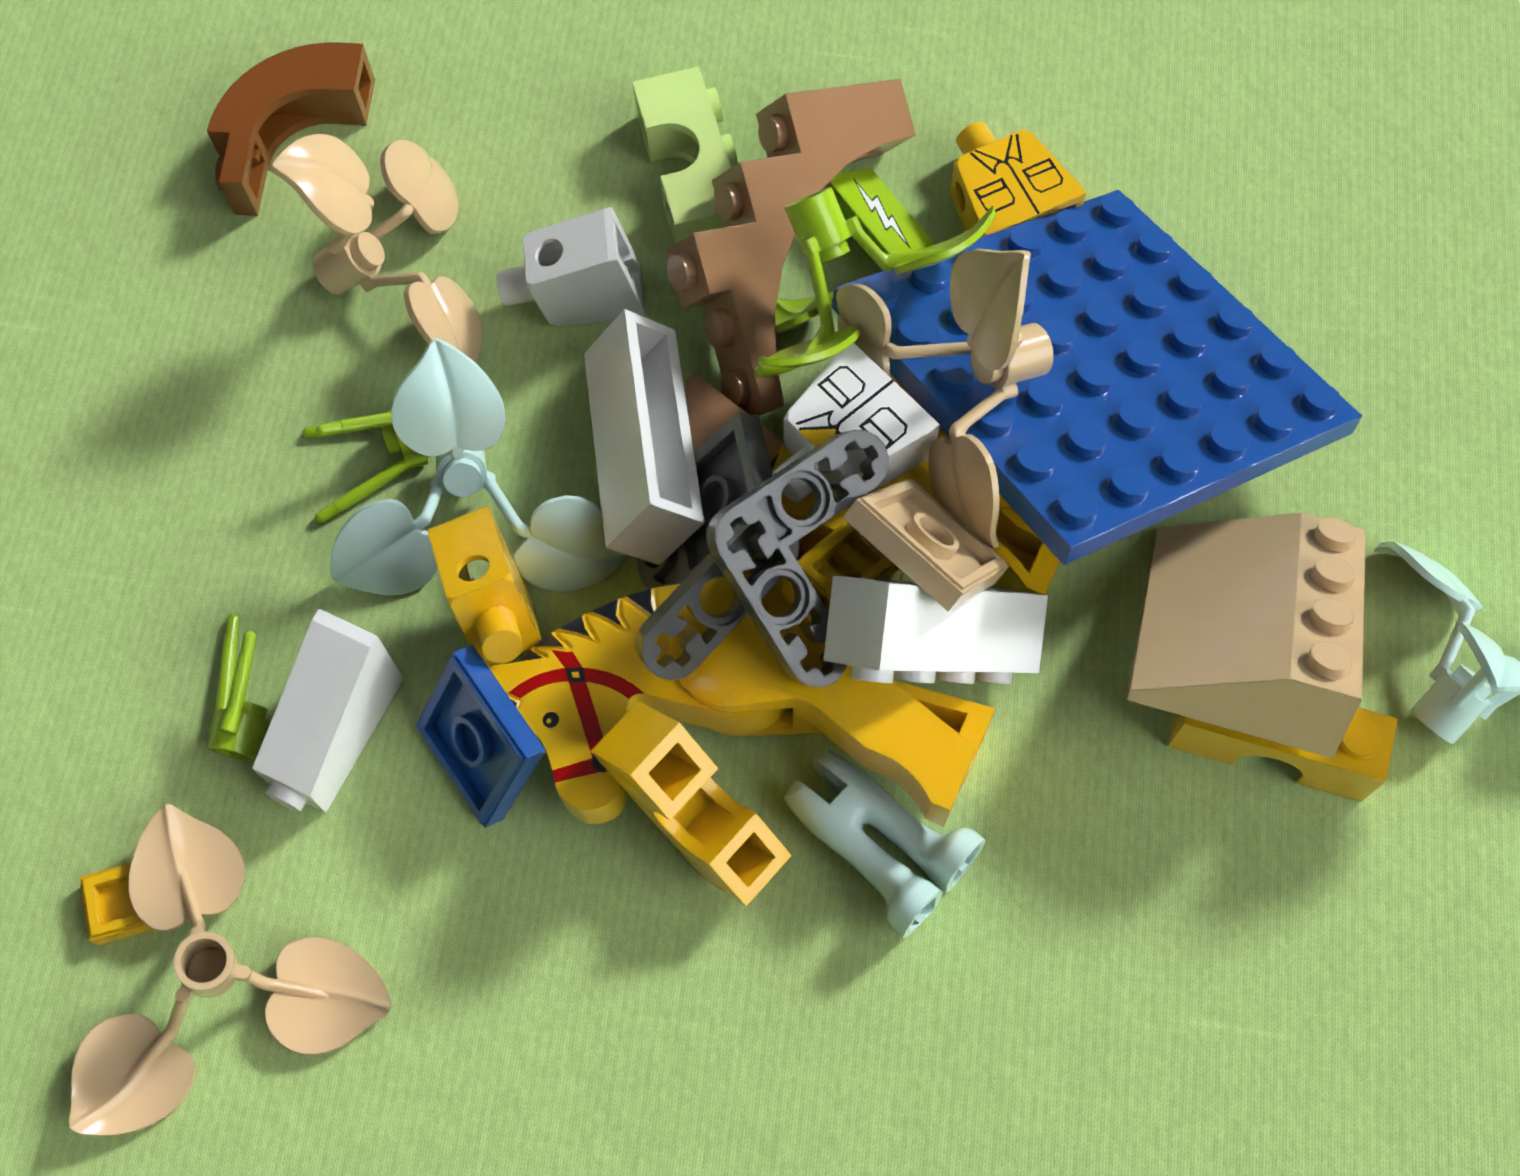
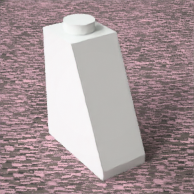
(326, 713)

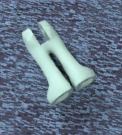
(864, 801)

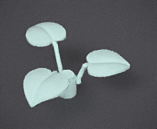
(456, 414)
(1459, 695)

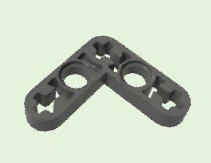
(778, 531)

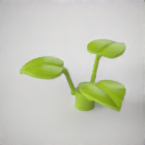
(823, 237)

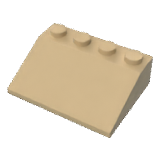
(1256, 627)

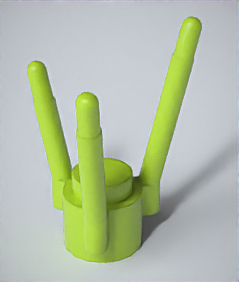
(393, 444)
(236, 724)

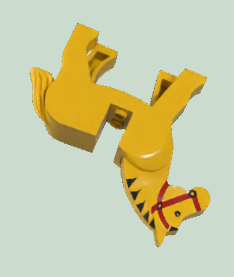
(590, 676)

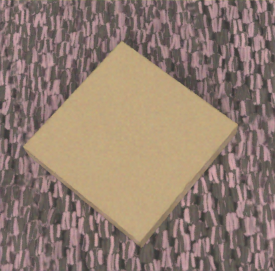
(926, 542)

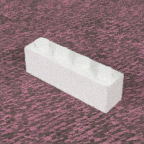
(642, 439)
(906, 635)

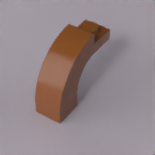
(278, 99)

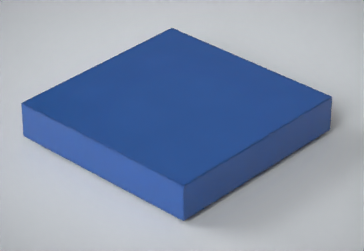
(479, 736)

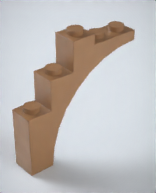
(740, 266)

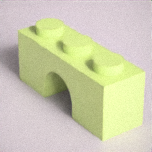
(681, 122)

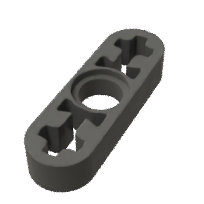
(667, 619)

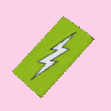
(878, 212)

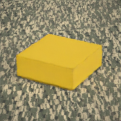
(109, 907)

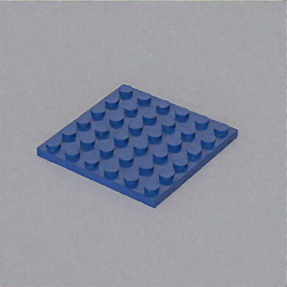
(1152, 387)

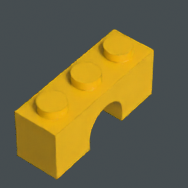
(1353, 772)
(674, 787)

